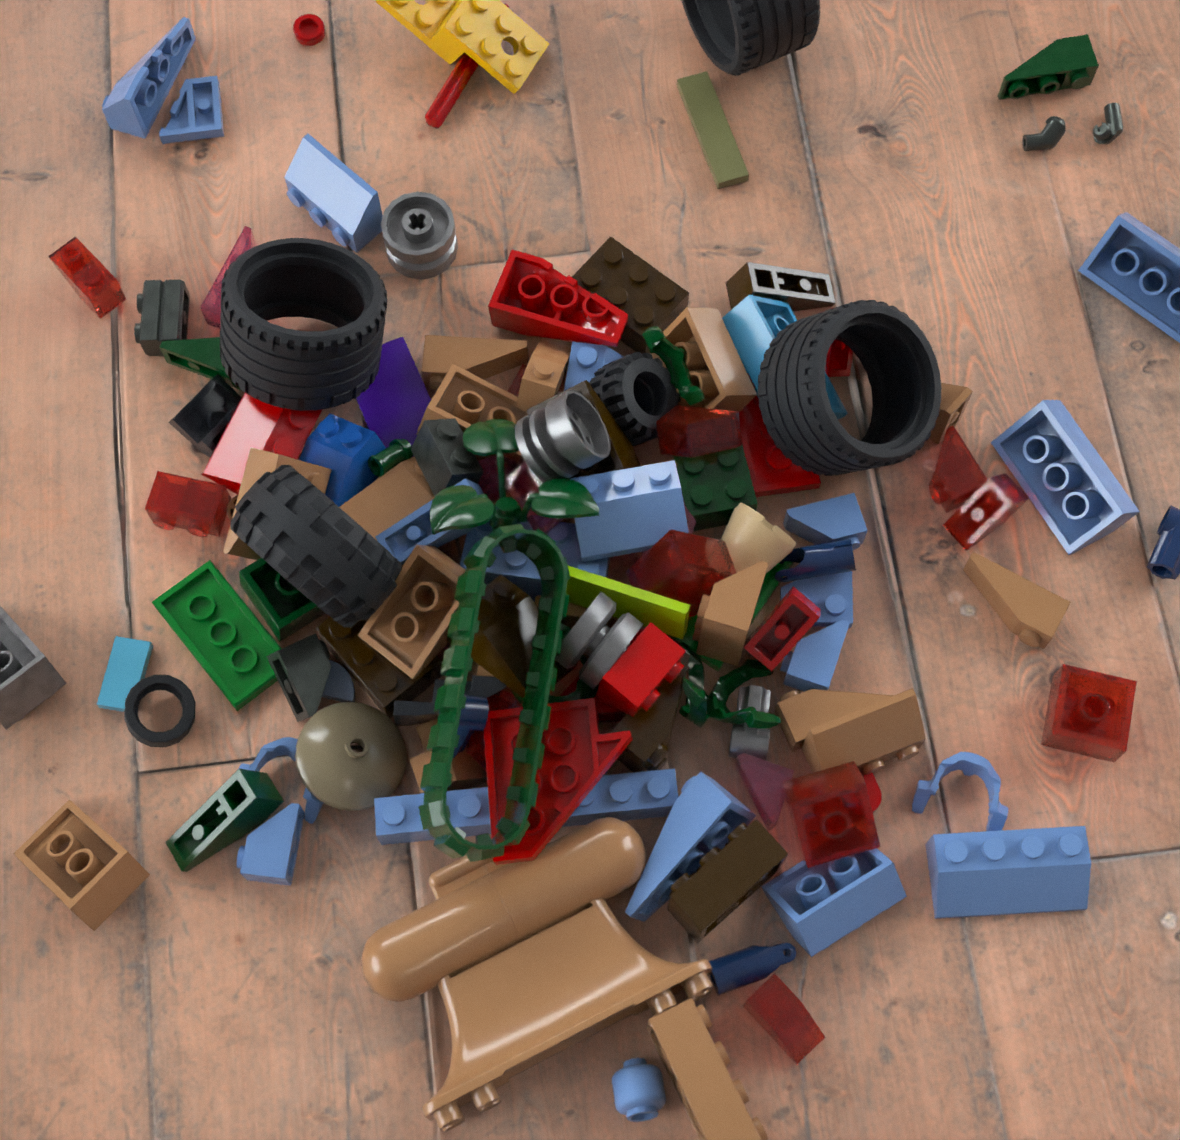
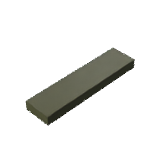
(712, 130)

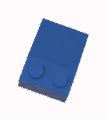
(346, 451)

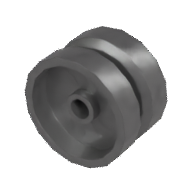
(419, 235)
(597, 640)

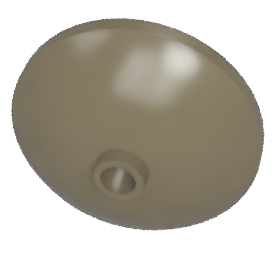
(341, 775)

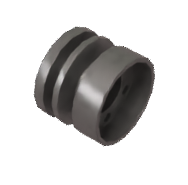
(562, 437)

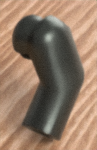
(1112, 127)
(1048, 137)

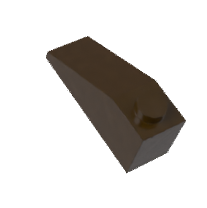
(796, 287)

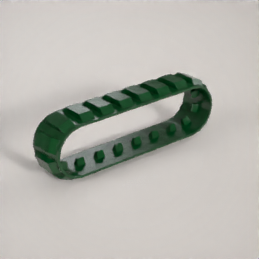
(533, 717)

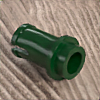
(391, 456)

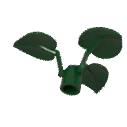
(463, 508)

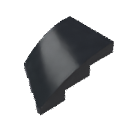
(207, 415)
(413, 713)

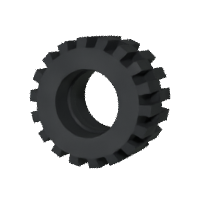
(636, 394)

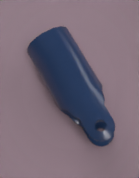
(818, 561)
(748, 966)

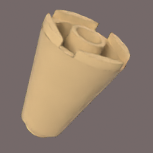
(755, 539)

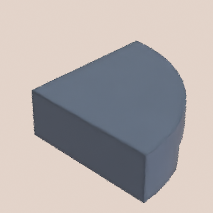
(339, 684)

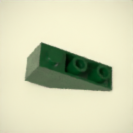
(1057, 67)

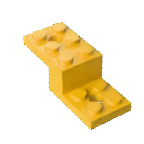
(477, 30)

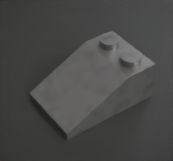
(25, 673)

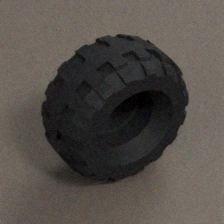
(315, 546)

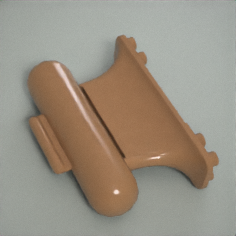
(527, 959)

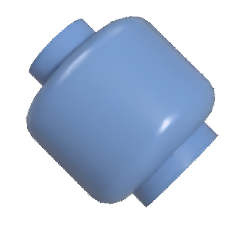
(638, 1090)

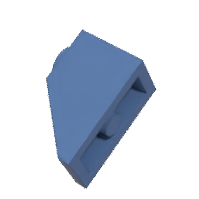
(828, 521)
(815, 658)
(273, 848)

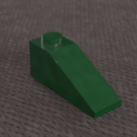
(197, 356)
(225, 817)

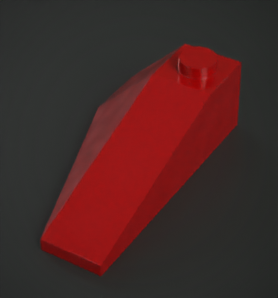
(547, 304)

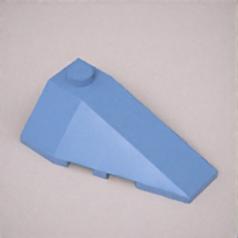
(145, 86)
(695, 825)

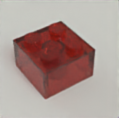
(682, 567)
(1089, 713)
(831, 814)

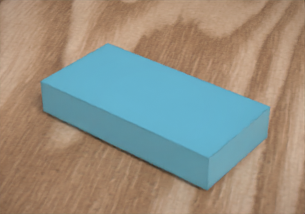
(124, 670)

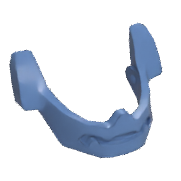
(281, 747)
(970, 765)

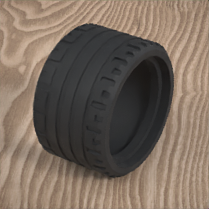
(751, 32)
(305, 281)
(901, 379)

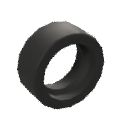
(151, 684)

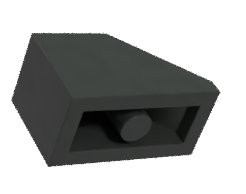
(302, 674)

